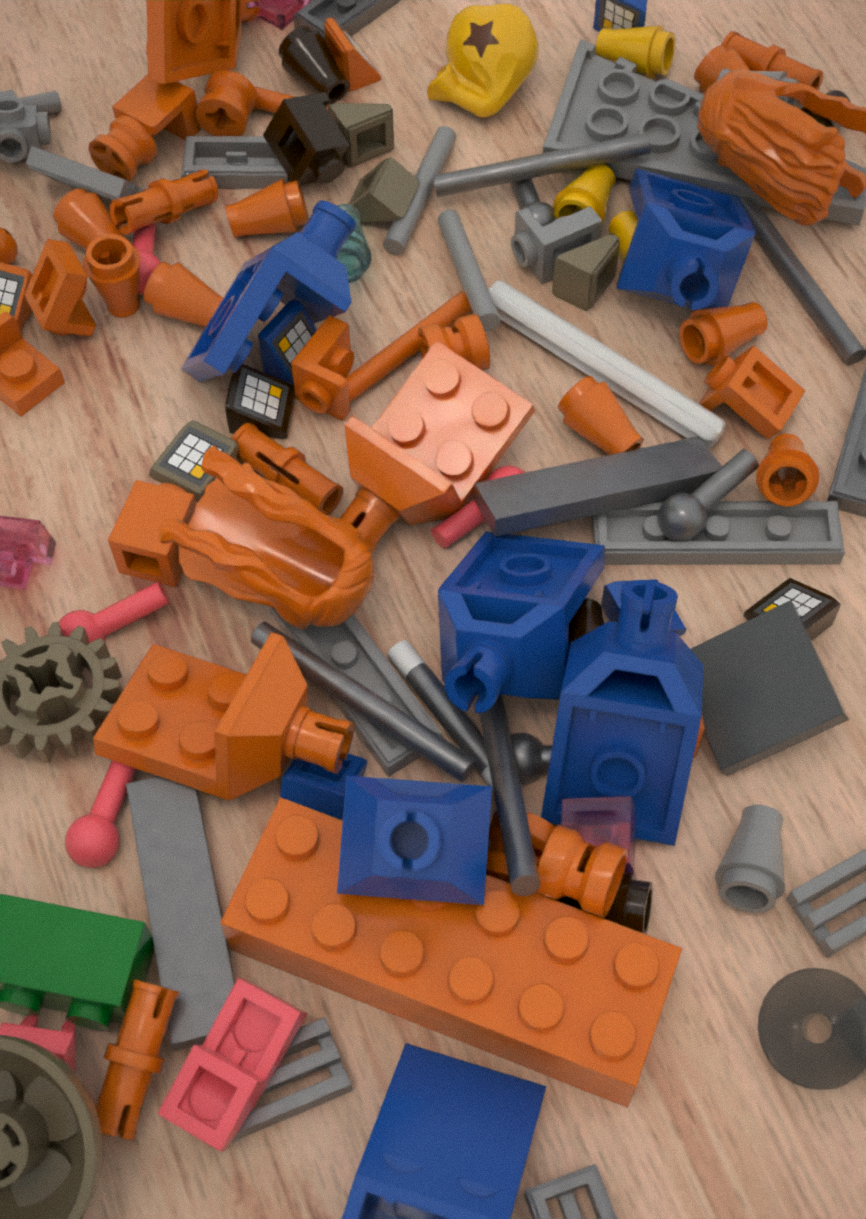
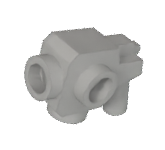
(25, 123)

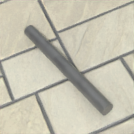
(542, 164)
(804, 285)
(374, 707)
(509, 801)

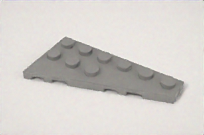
(614, 102)

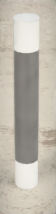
(435, 698)

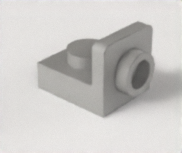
(540, 245)

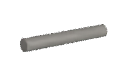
(431, 165)
(468, 269)

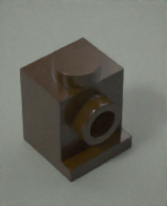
(307, 139)

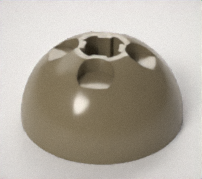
(58, 1132)

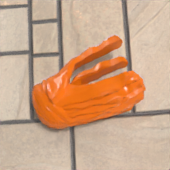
(778, 146)
(271, 547)

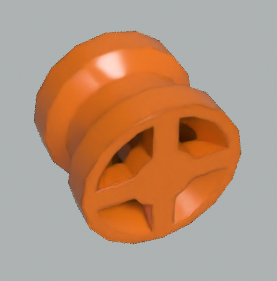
(226, 104)
(123, 148)

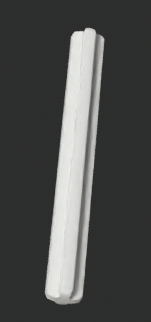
(606, 365)

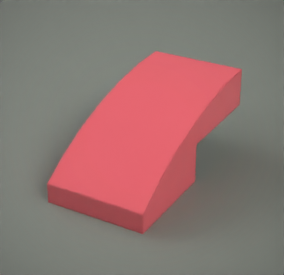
(233, 1065)

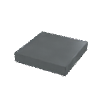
(764, 689)

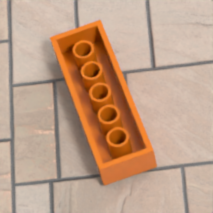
(500, 976)

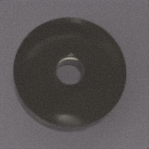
(784, 1029)

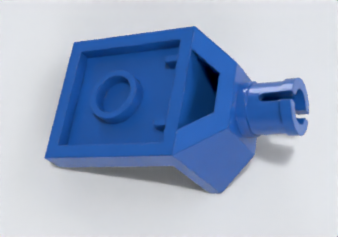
(685, 242)
(295, 268)
(511, 615)
(629, 716)
(414, 840)

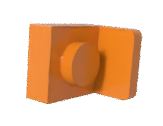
(58, 291)
(322, 369)
(24, 371)
(754, 390)

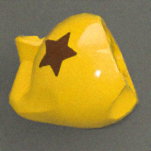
(488, 58)

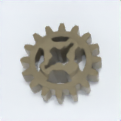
(52, 692)

